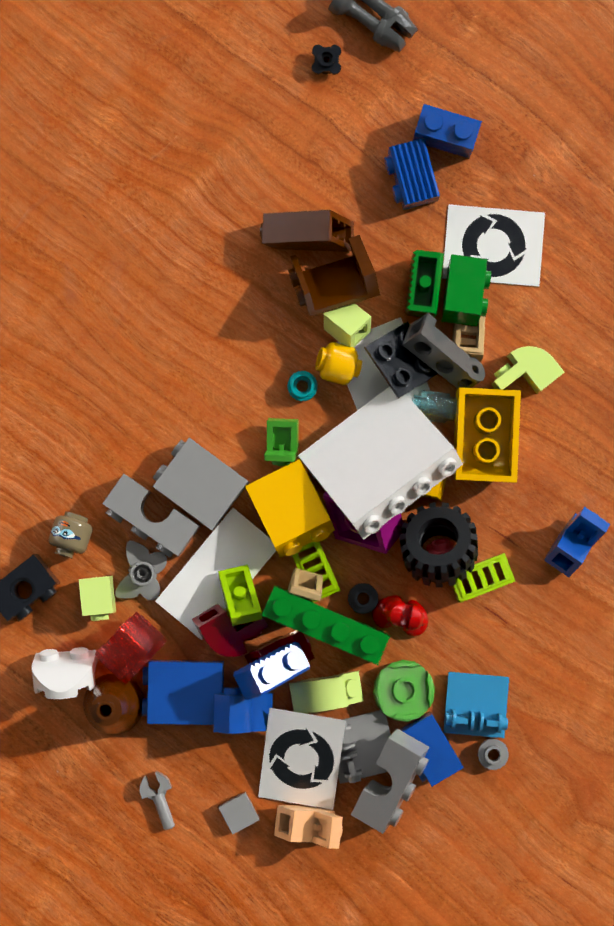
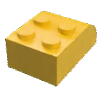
(487, 434)

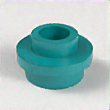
(302, 376)

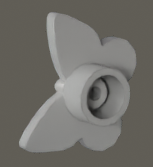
(142, 572)

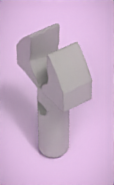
(159, 798)

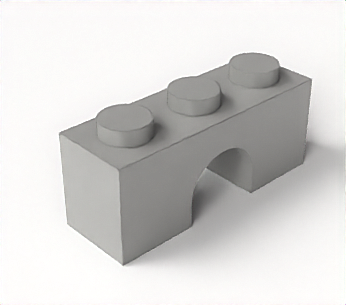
(127, 503)
(402, 759)

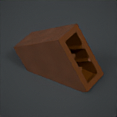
(307, 231)

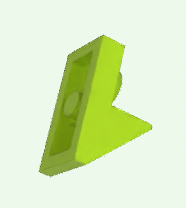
(240, 595)

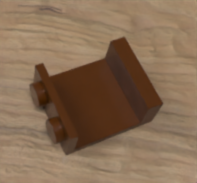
(337, 282)

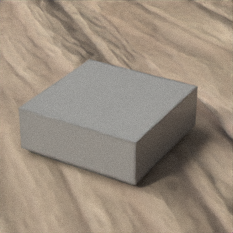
(239, 812)

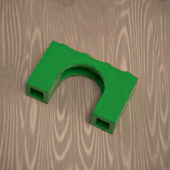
(326, 625)

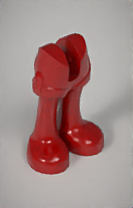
(394, 612)

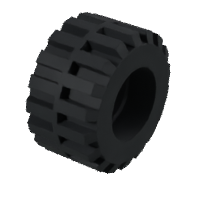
(436, 522)

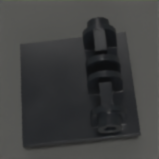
(397, 364)

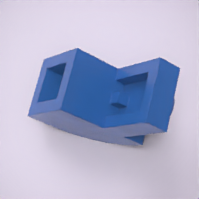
(576, 541)

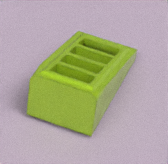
(334, 587)
(459, 590)

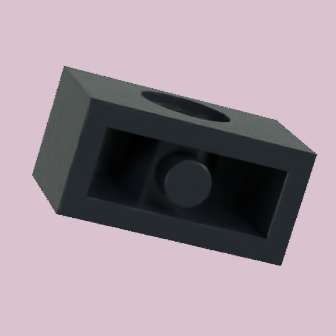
(38, 576)

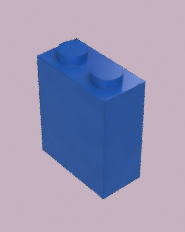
(182, 691)

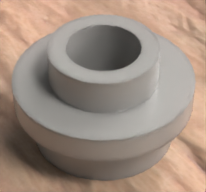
(483, 752)

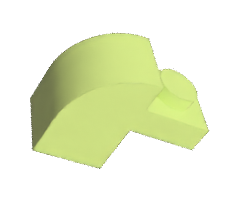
(533, 364)
(326, 692)

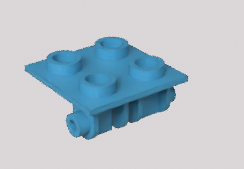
(476, 705)

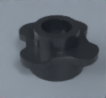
(330, 67)

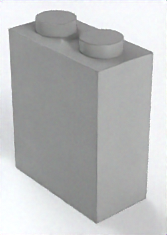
(199, 483)

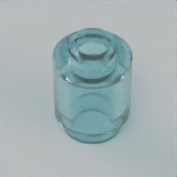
(436, 405)

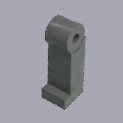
(442, 354)

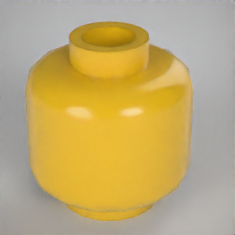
(338, 363)

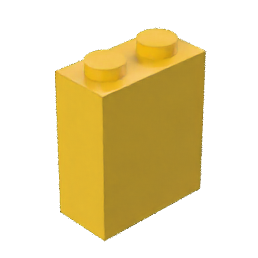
(290, 509)

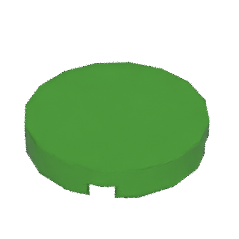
(403, 690)

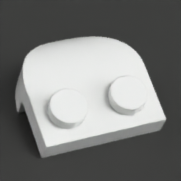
(64, 672)

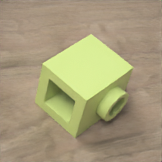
(347, 324)
(97, 597)

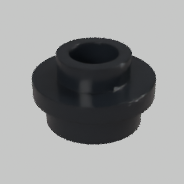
(363, 608)

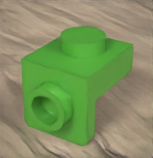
(282, 441)

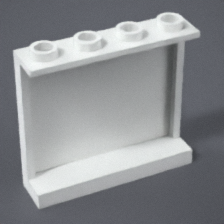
(380, 460)

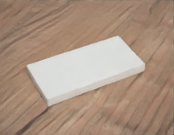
(198, 584)

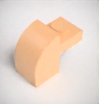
(308, 824)

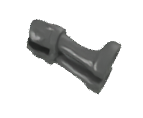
(381, 28)

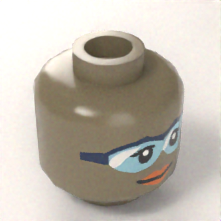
(70, 534)

